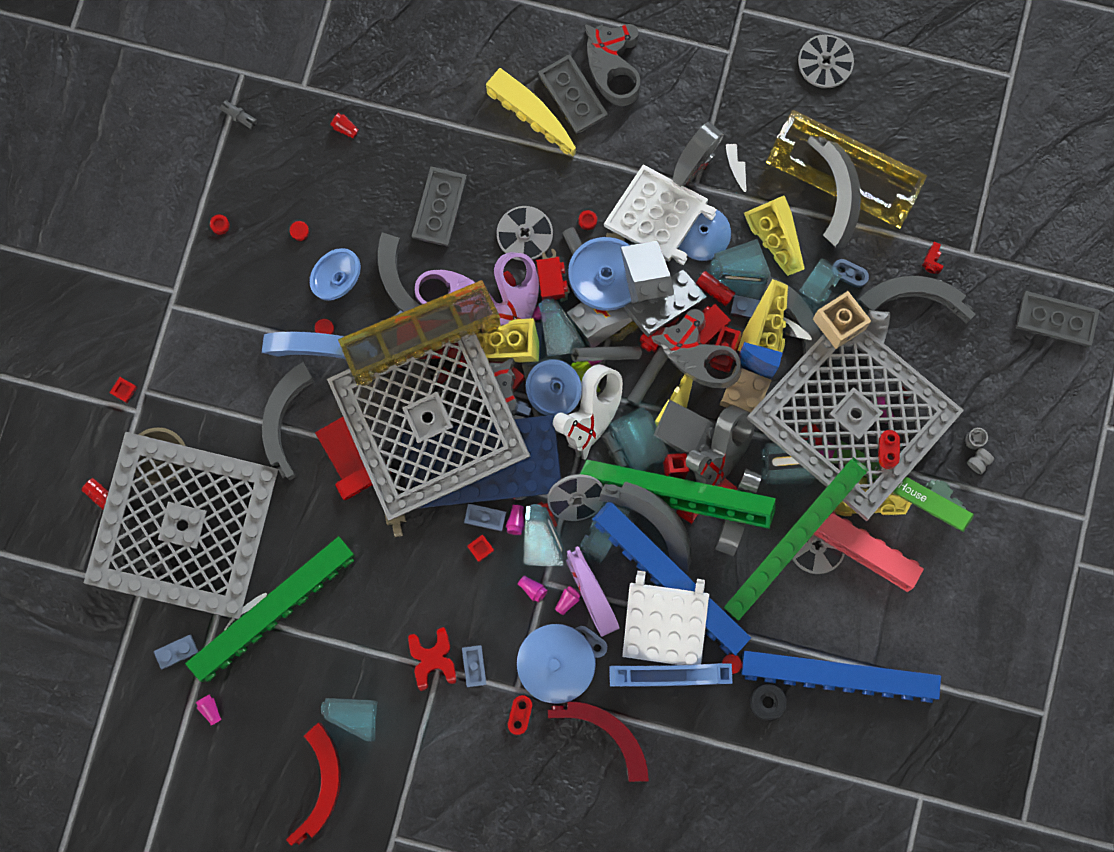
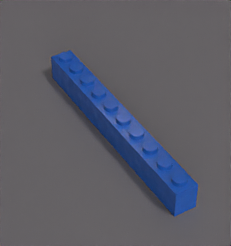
(666, 573)
(840, 675)

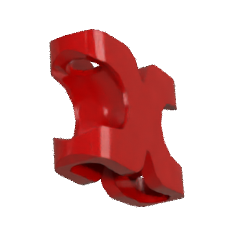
(432, 659)

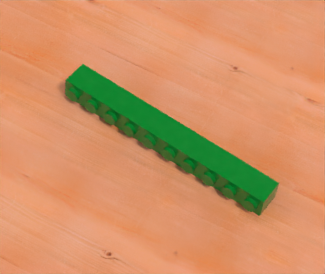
(690, 495)
(796, 538)
(270, 609)

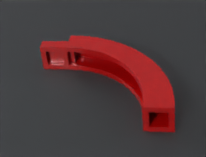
(330, 783)

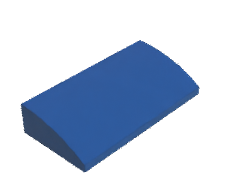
(760, 360)

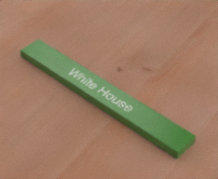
(922, 497)

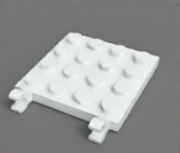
(658, 211)
(665, 623)

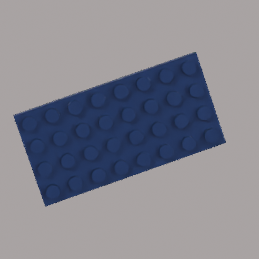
(523, 479)

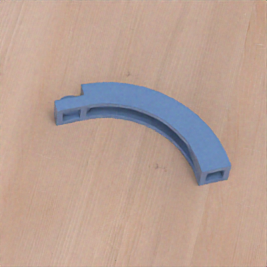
(302, 344)
(670, 675)

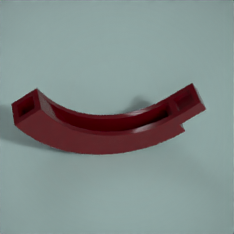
(627, 743)

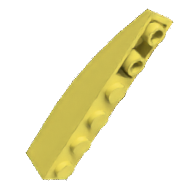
(529, 108)

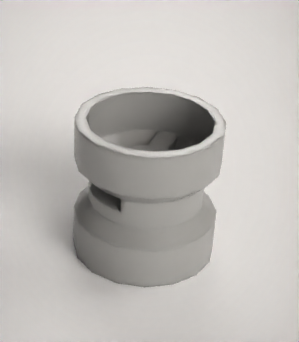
(979, 439)
(980, 461)

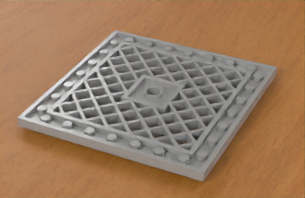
(132, 448)
(371, 454)
(821, 466)

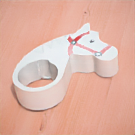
(595, 412)

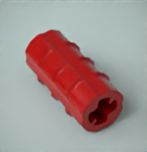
(715, 288)
(96, 492)

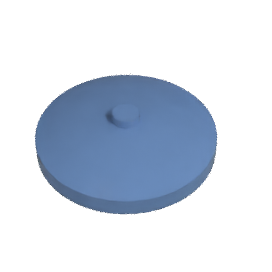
(599, 274)
(556, 663)

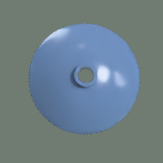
(704, 245)
(335, 274)
(542, 387)

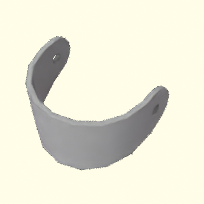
(879, 324)

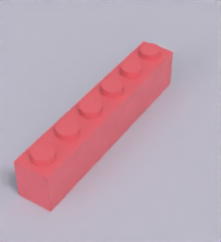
(870, 552)

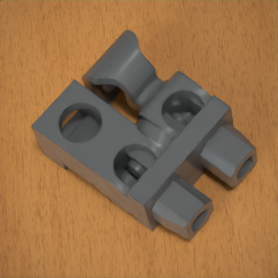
(152, 559)

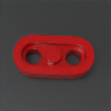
(889, 448)
(519, 715)

